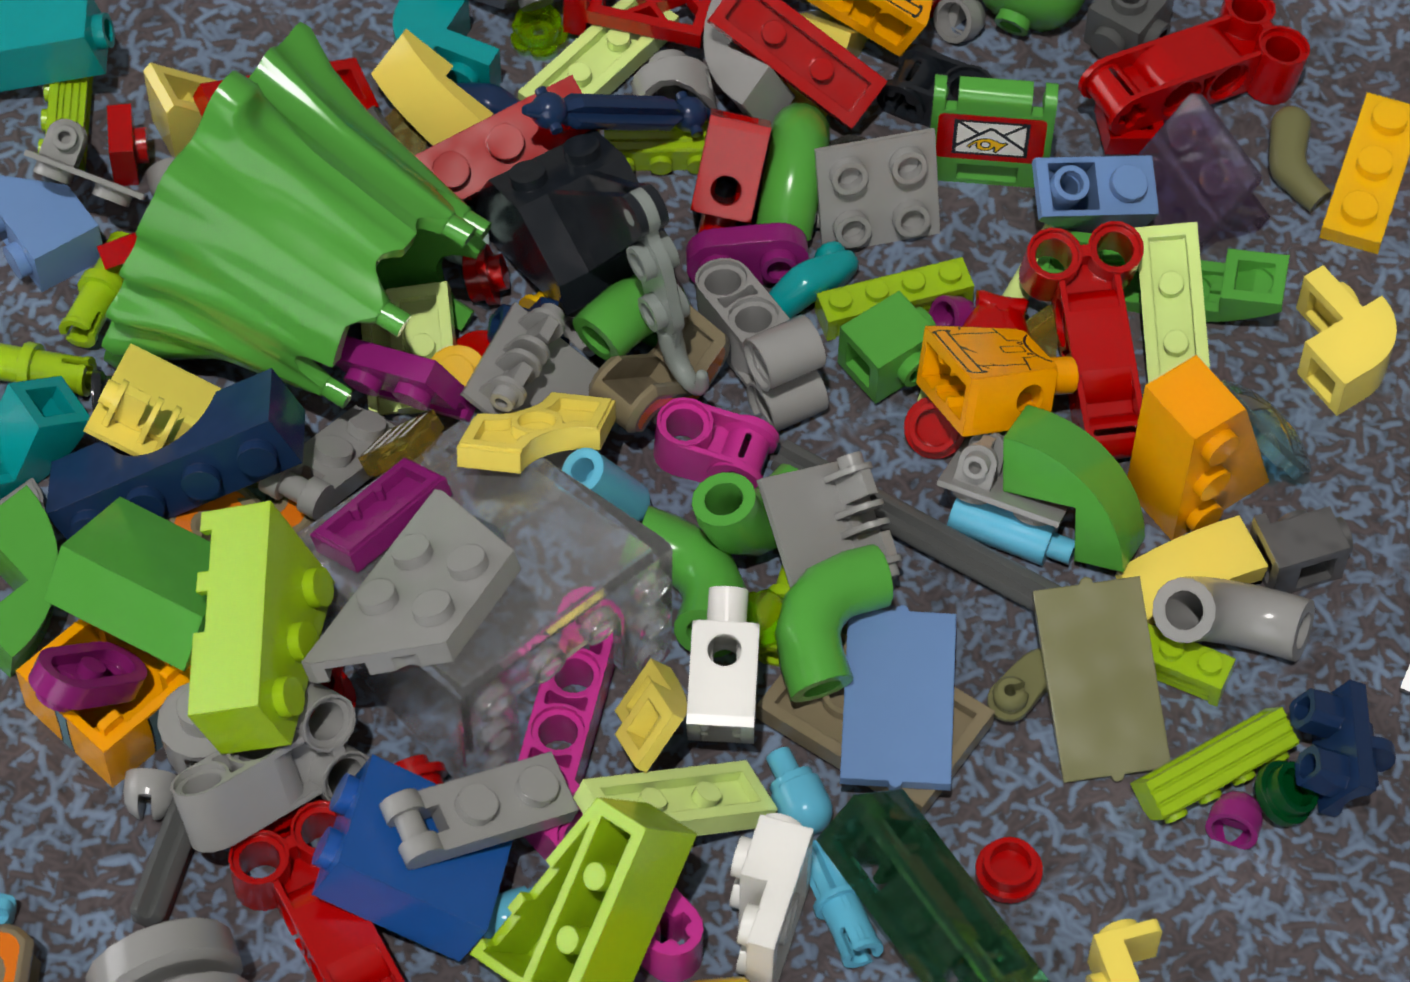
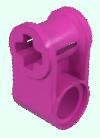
(716, 441)

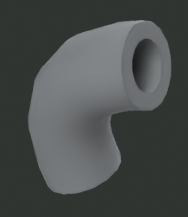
(1234, 615)

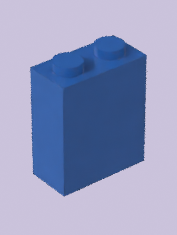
(363, 872)

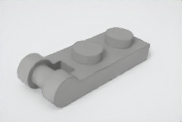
(329, 464)
(479, 810)

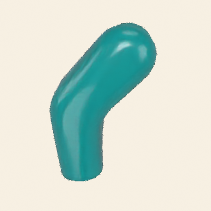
(829, 269)

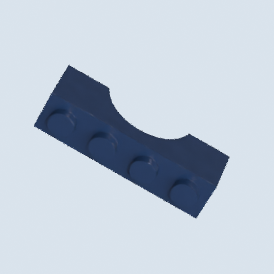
(238, 441)

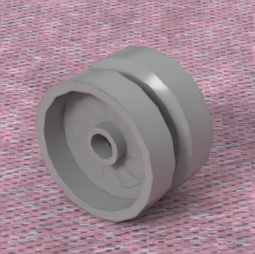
(172, 952)

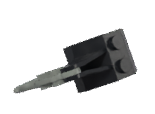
(584, 223)

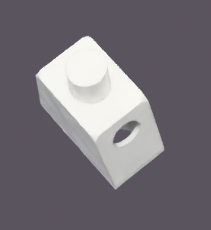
(723, 697)

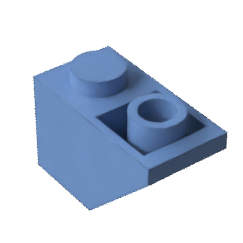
(1095, 190)
(46, 231)

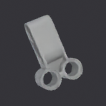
(767, 349)
(245, 791)

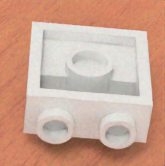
(770, 893)

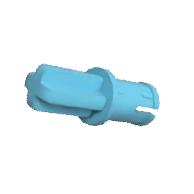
(842, 912)

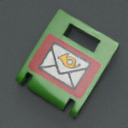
(991, 130)

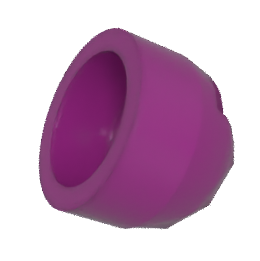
(951, 310)
(1238, 811)

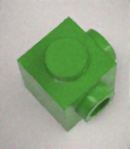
(884, 346)

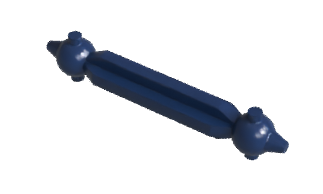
(617, 112)

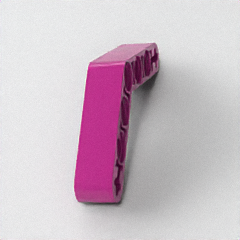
(575, 719)

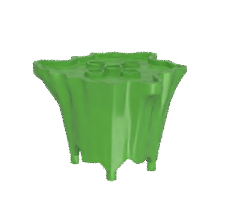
(286, 229)

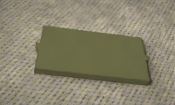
(1101, 679)

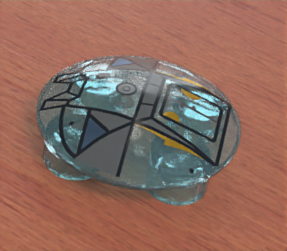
(1273, 431)

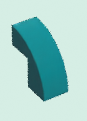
(37, 426)

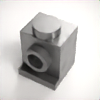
(1302, 548)

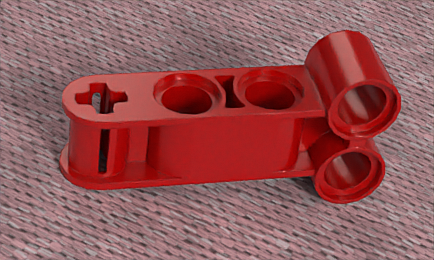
(1214, 59)
(1093, 325)
(331, 939)

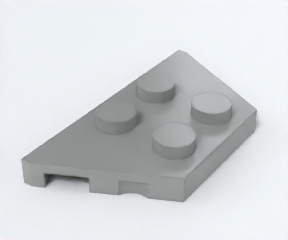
(420, 595)

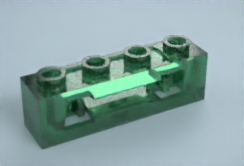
(930, 900)

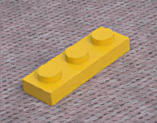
(1370, 175)

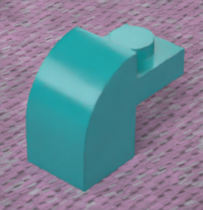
(444, 28)

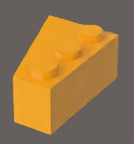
(1192, 450)

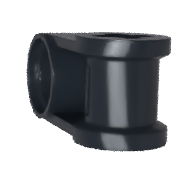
(916, 83)

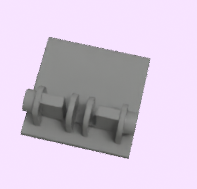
(61, 158)
(878, 190)
(528, 364)
(977, 478)
(825, 513)

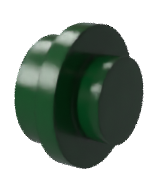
(1281, 797)

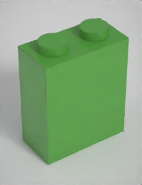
(135, 580)

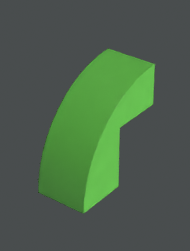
(1067, 466)
(26, 564)

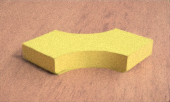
(520, 437)

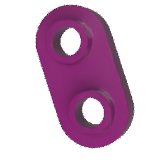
(764, 248)
(86, 676)

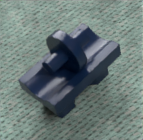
(1343, 750)

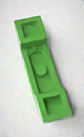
(1240, 289)

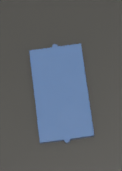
(899, 700)

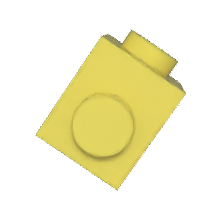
(1120, 946)

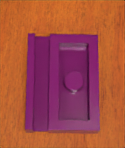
(403, 379)

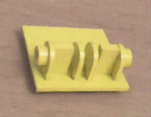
(148, 403)

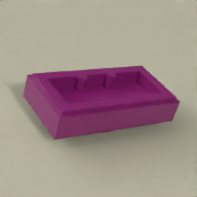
(377, 515)

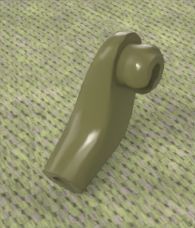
(1288, 158)
(1019, 688)

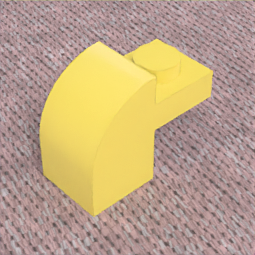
(1351, 344)

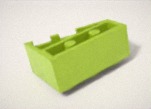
(259, 626)
(595, 901)

